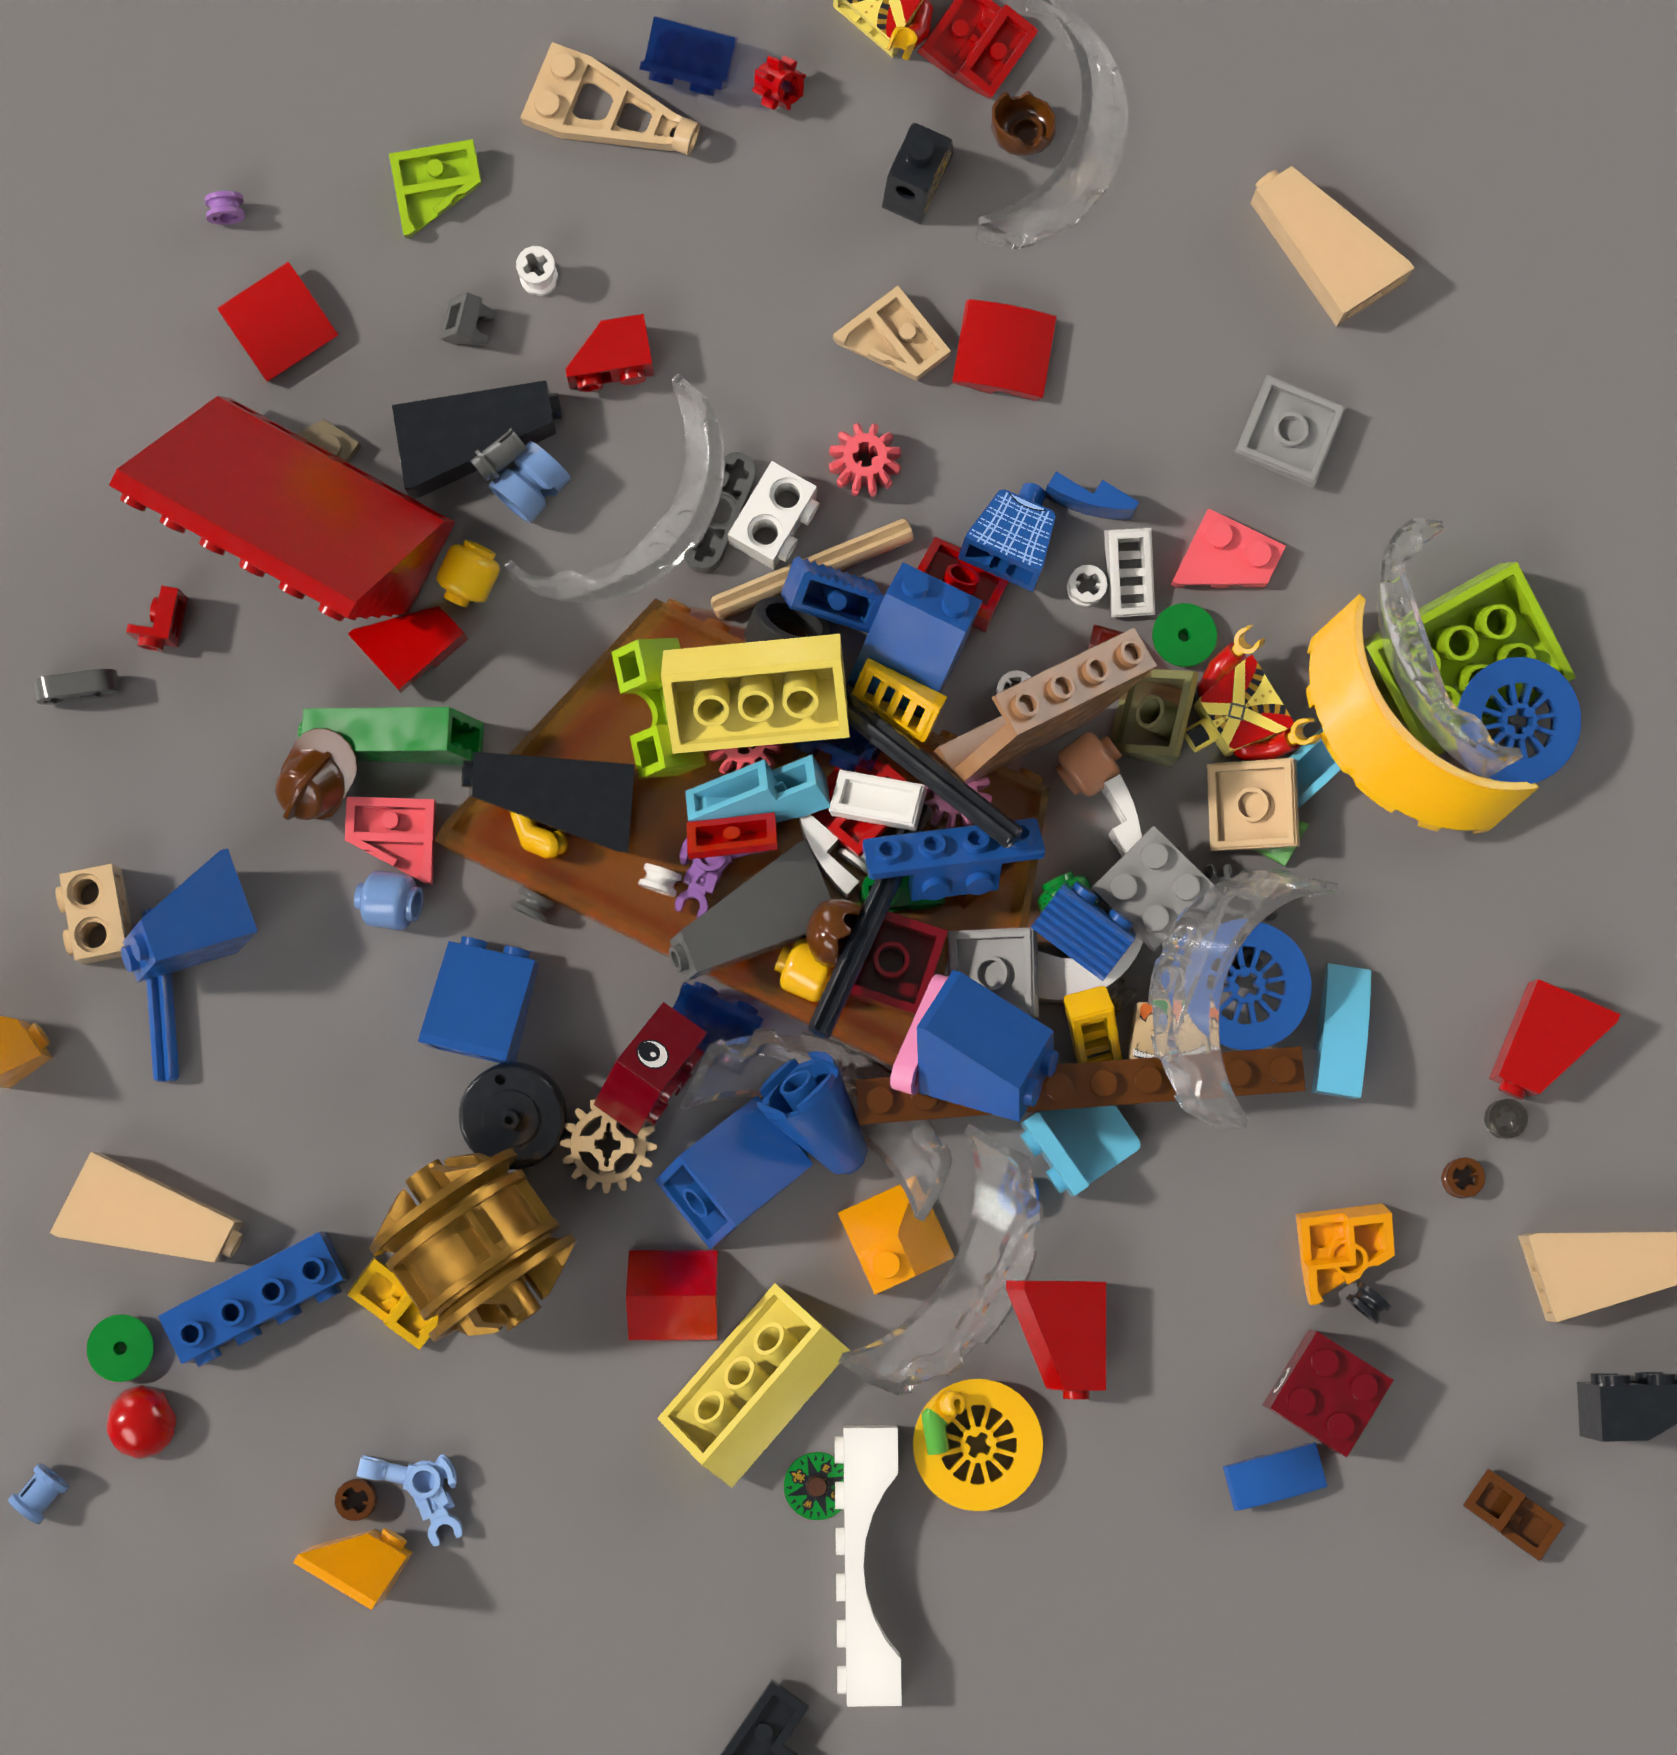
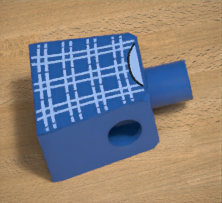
(1011, 536)

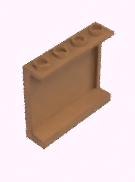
(1049, 706)

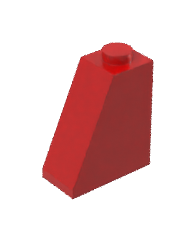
(1547, 1038)
(1064, 1332)

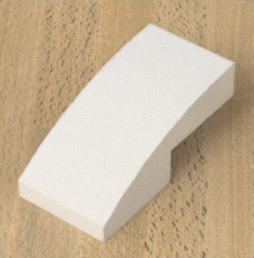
(1129, 831)
(821, 844)

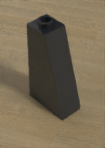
(444, 432)
(565, 794)

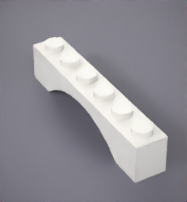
(872, 1661)

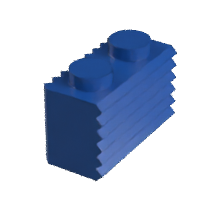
(831, 594)
(1085, 929)

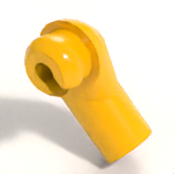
(539, 840)

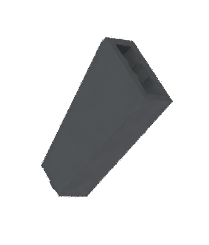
(755, 917)

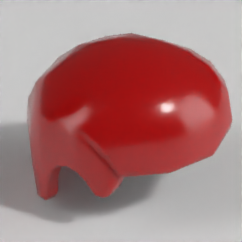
(141, 1422)

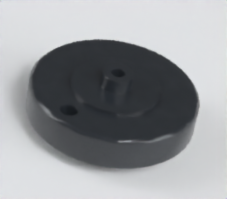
(513, 1109)

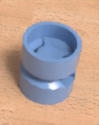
(529, 482)

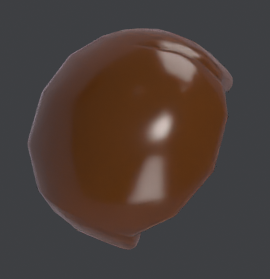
(1023, 124)
(828, 926)

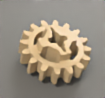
(589, 1144)

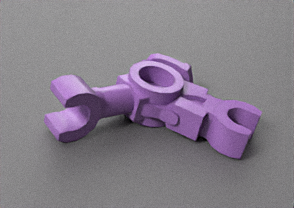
(703, 877)

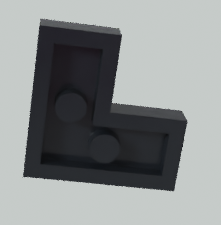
(768, 1724)

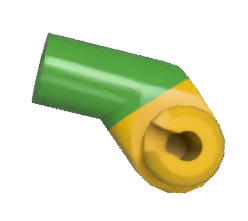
(938, 1416)

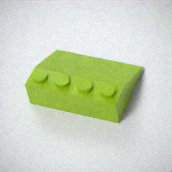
(1468, 630)

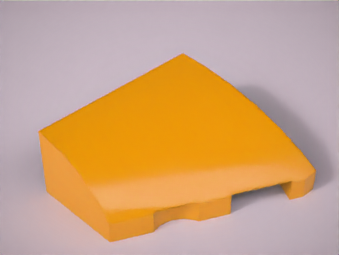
(1342, 1245)

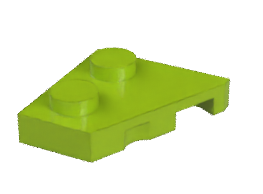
(433, 181)

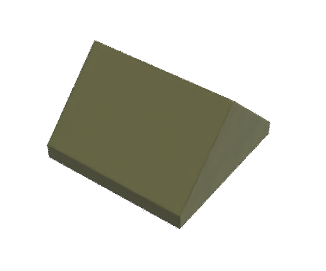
(1155, 716)

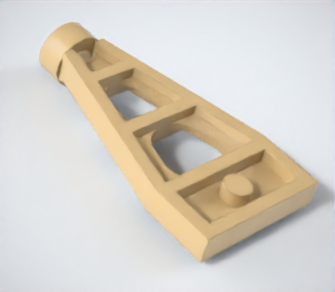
(558, 89)

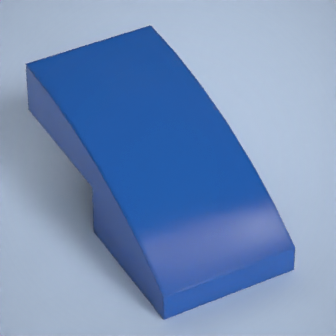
(1104, 503)
(1275, 1476)

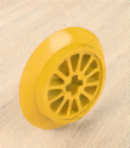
(1014, 1479)

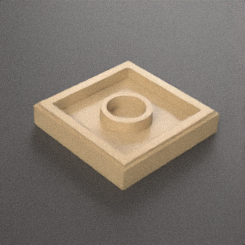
(1253, 805)

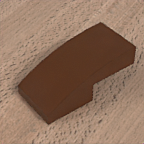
(1513, 1515)

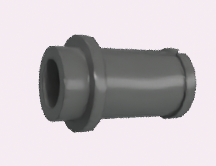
(499, 454)

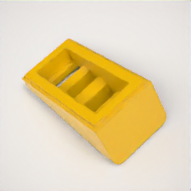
(918, 694)
(1090, 1008)

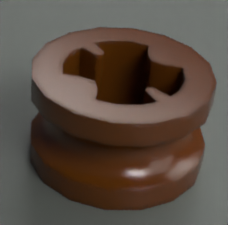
(1458, 1165)
(354, 1513)

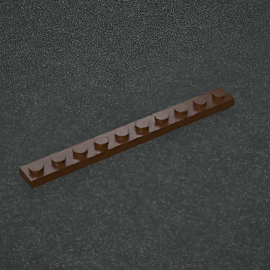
(1094, 1086)

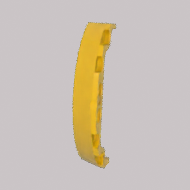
(1381, 752)

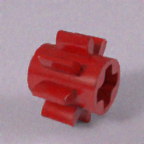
(779, 82)

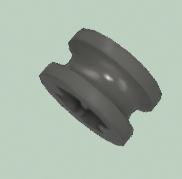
(533, 905)

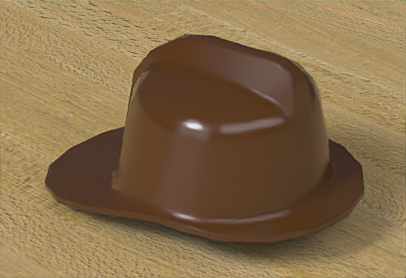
(316, 775)

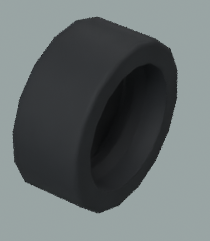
(775, 620)

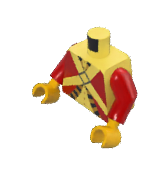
(890, 22)
(1243, 709)

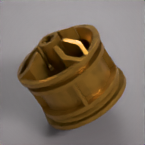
(472, 1244)

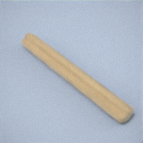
(839, 557)

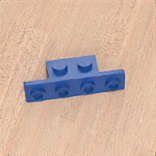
(949, 859)

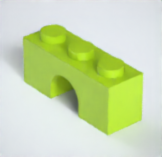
(639, 673)

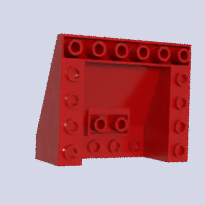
(287, 510)

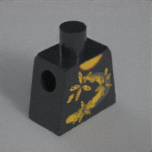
(920, 168)

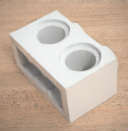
(764, 512)

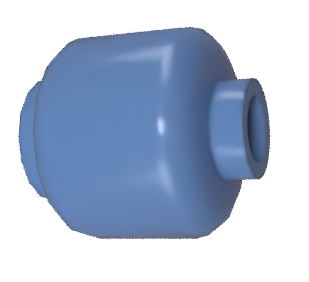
(389, 900)

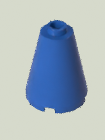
(815, 1112)

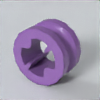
(224, 207)

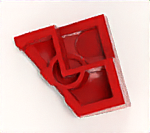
(409, 644)

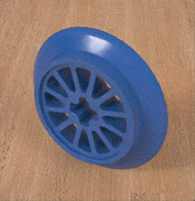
(1552, 689)
(1292, 1003)

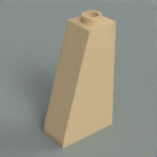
(1327, 245)
(137, 1212)
(1597, 1269)

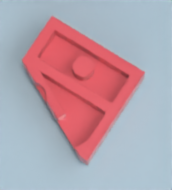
(1228, 555)
(395, 832)

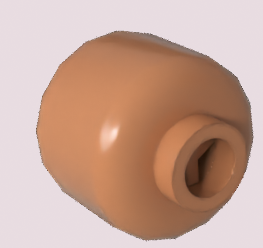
(1088, 764)

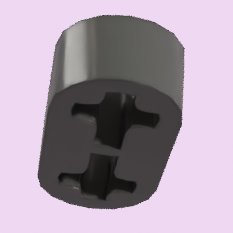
(76, 686)

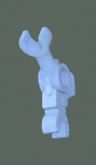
(425, 1484)

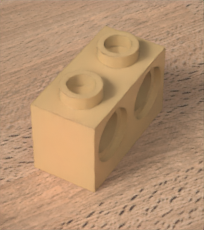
(107, 910)

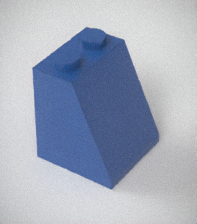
(918, 632)
(193, 924)
(480, 1001)
(982, 1050)
(732, 1173)

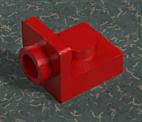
(167, 616)

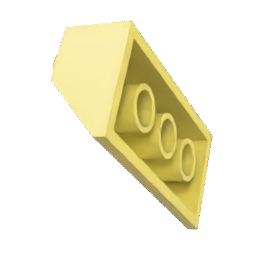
(755, 693)
(752, 1385)

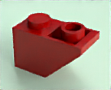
(612, 353)

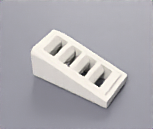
(1145, 554)

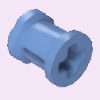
(38, 1493)

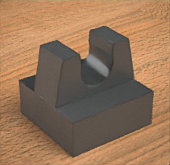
(462, 319)

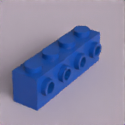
(254, 1298)

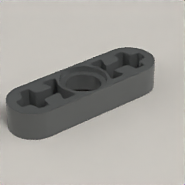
(743, 489)

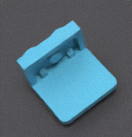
(1079, 1144)

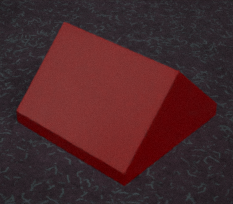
(943, 563)
(672, 1295)

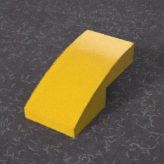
(386, 1298)

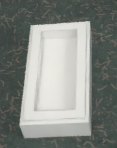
(878, 800)

